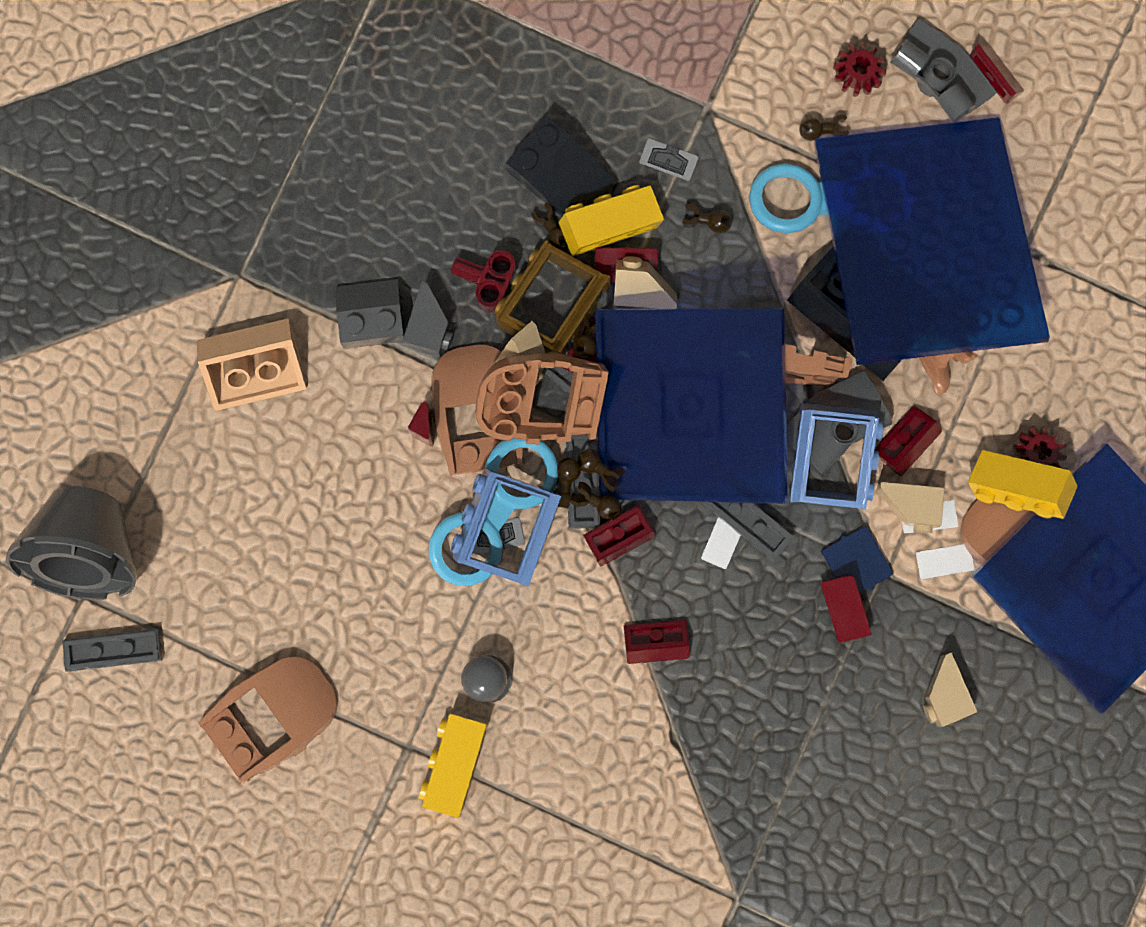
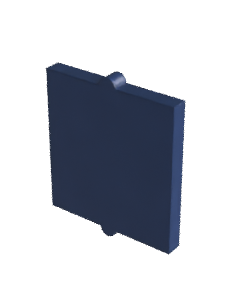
(860, 557)

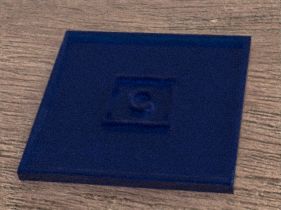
(694, 403)
(1081, 580)

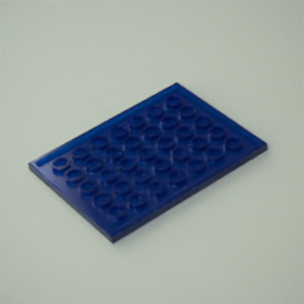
(930, 241)

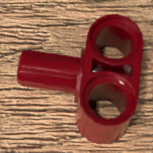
(486, 277)

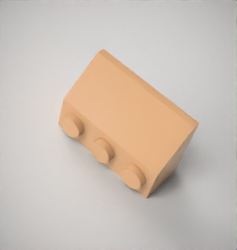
(250, 364)

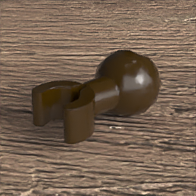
(816, 128)
(713, 220)
(555, 234)
(585, 344)
(591, 462)
(568, 471)
(607, 505)

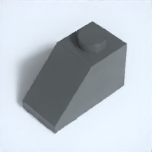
(427, 325)

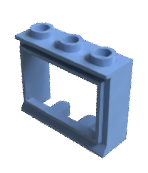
(868, 462)
(474, 516)

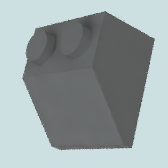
(369, 314)

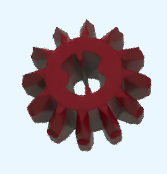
(865, 59)
(1047, 444)

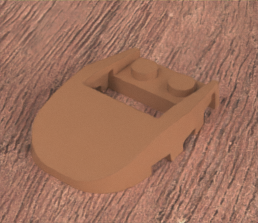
(815, 369)
(456, 384)
(508, 394)
(988, 526)
(298, 699)

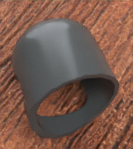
(486, 679)

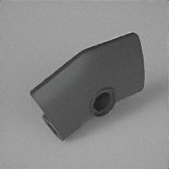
(943, 70)
(826, 446)

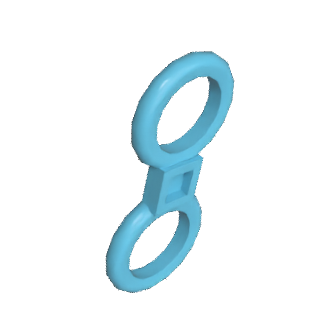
(817, 201)
(498, 512)

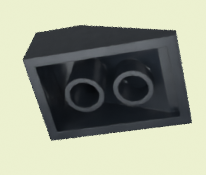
(558, 168)

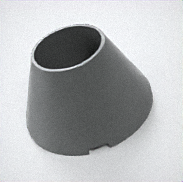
(76, 546)

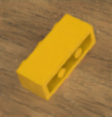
(610, 219)
(1022, 484)
(452, 765)

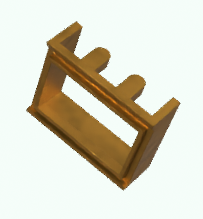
(585, 305)

